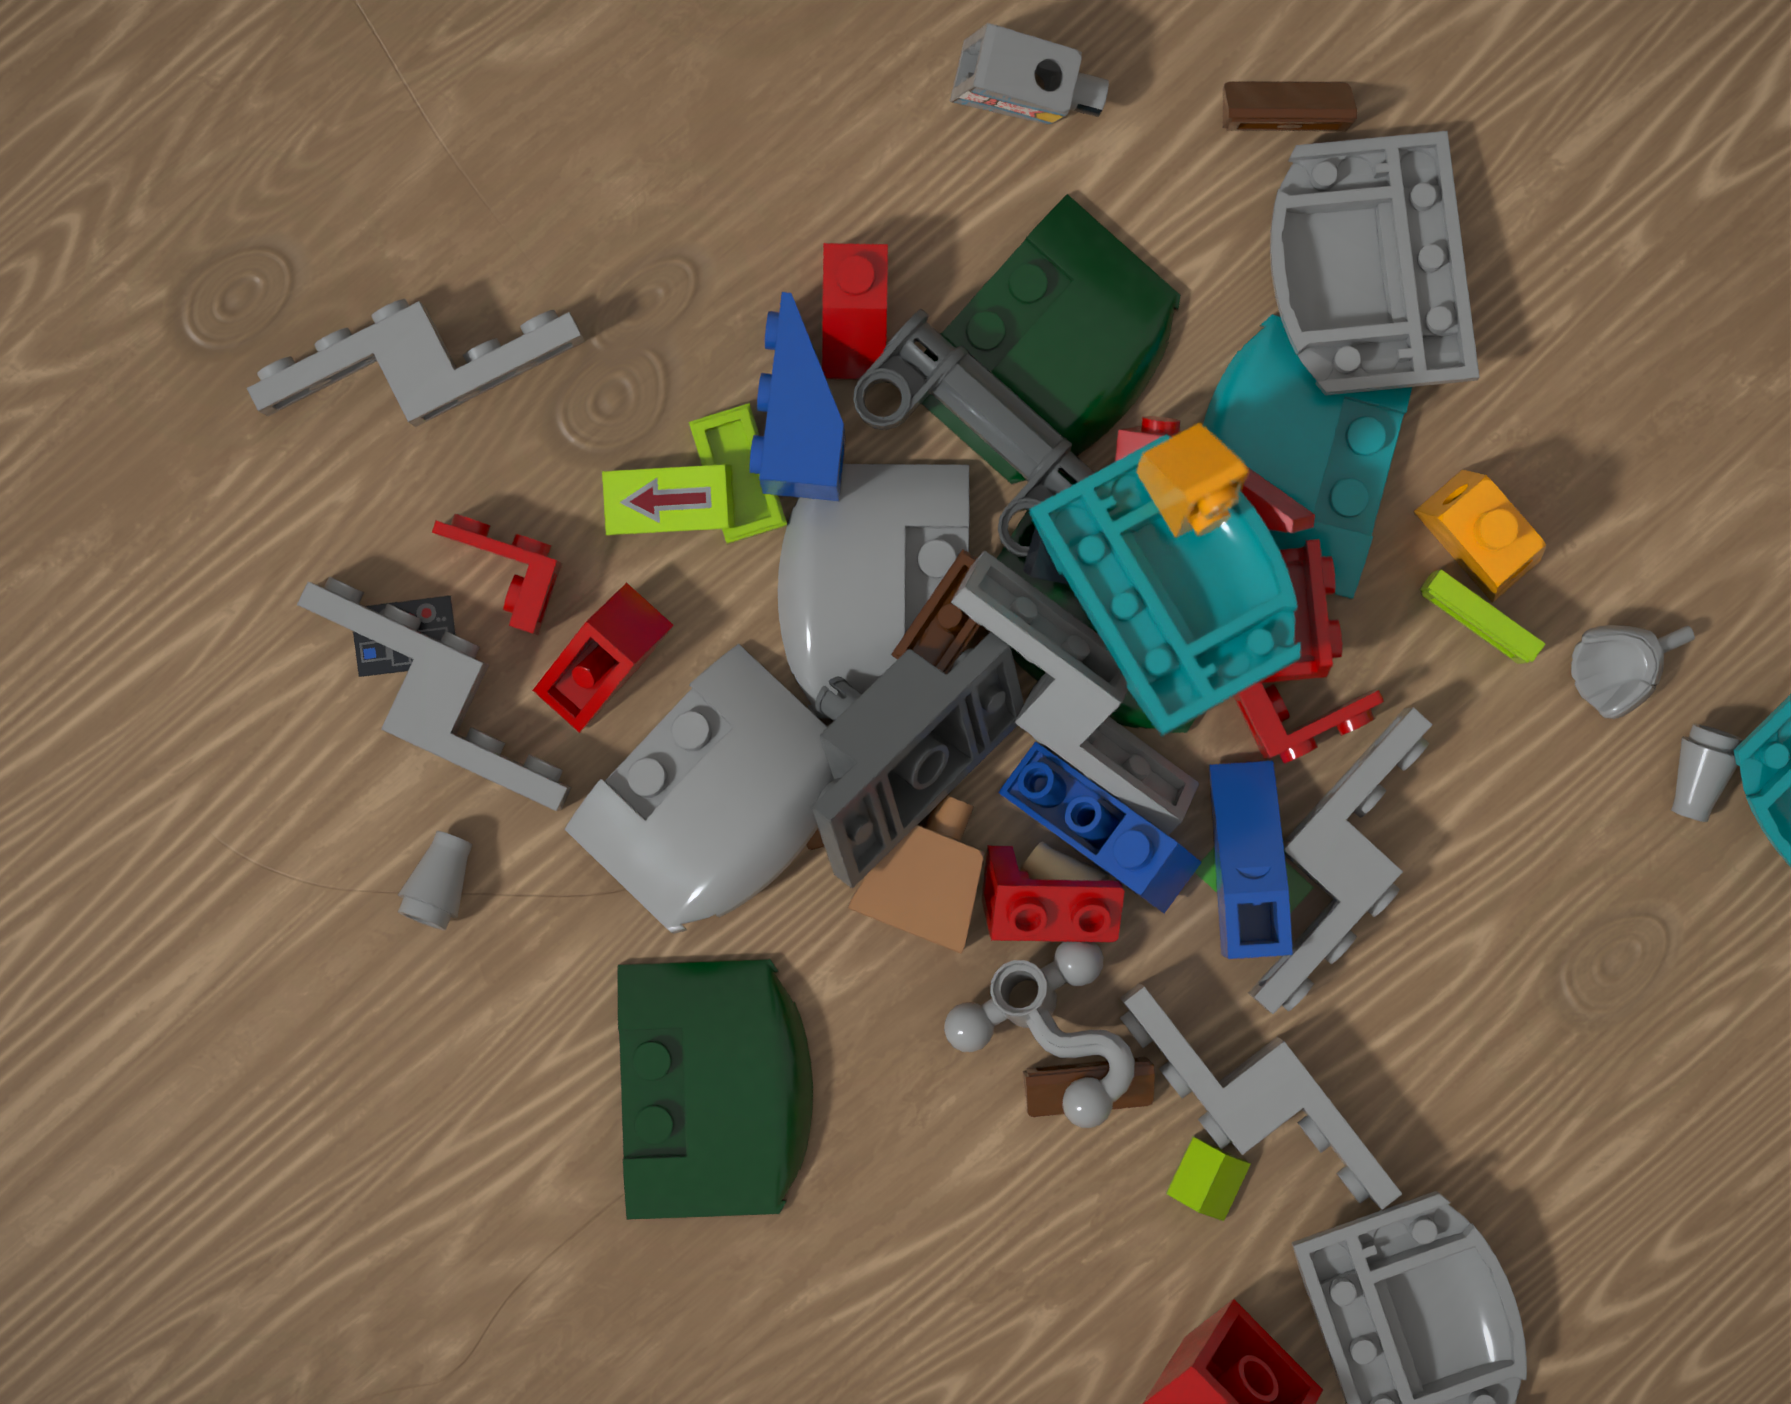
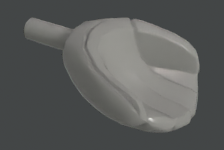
(1621, 666)

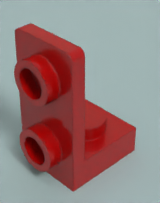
(527, 595)
(1265, 710)
(1047, 909)

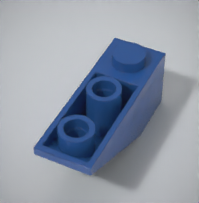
(803, 425)
(1100, 827)
(1249, 861)

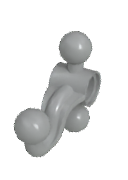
(971, 1027)

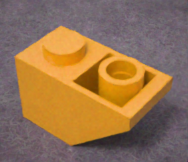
(1192, 480)

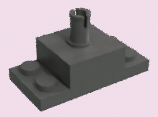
(907, 747)

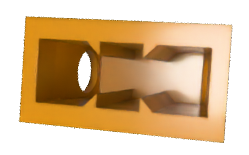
(1482, 532)

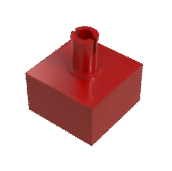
(1232, 1363)

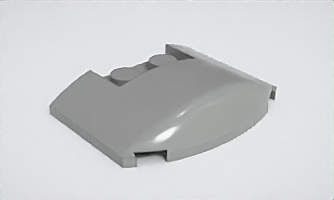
(1373, 264)
(866, 568)
(710, 796)
(1415, 1308)

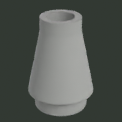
(1703, 770)
(437, 882)

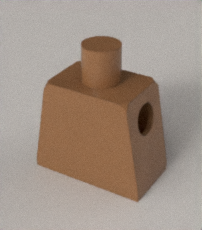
(927, 880)

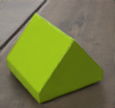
(1208, 1179)

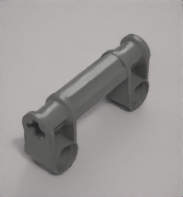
(981, 404)

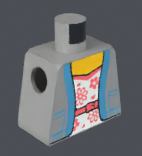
(1000, 71)

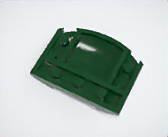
(1067, 329)
(711, 1088)

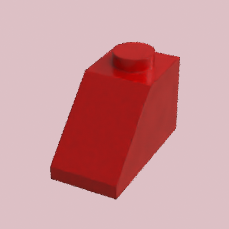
(853, 308)
(602, 657)

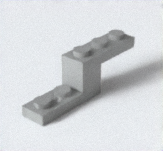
(414, 361)
(436, 693)
(1076, 694)
(1342, 862)
(1258, 1098)

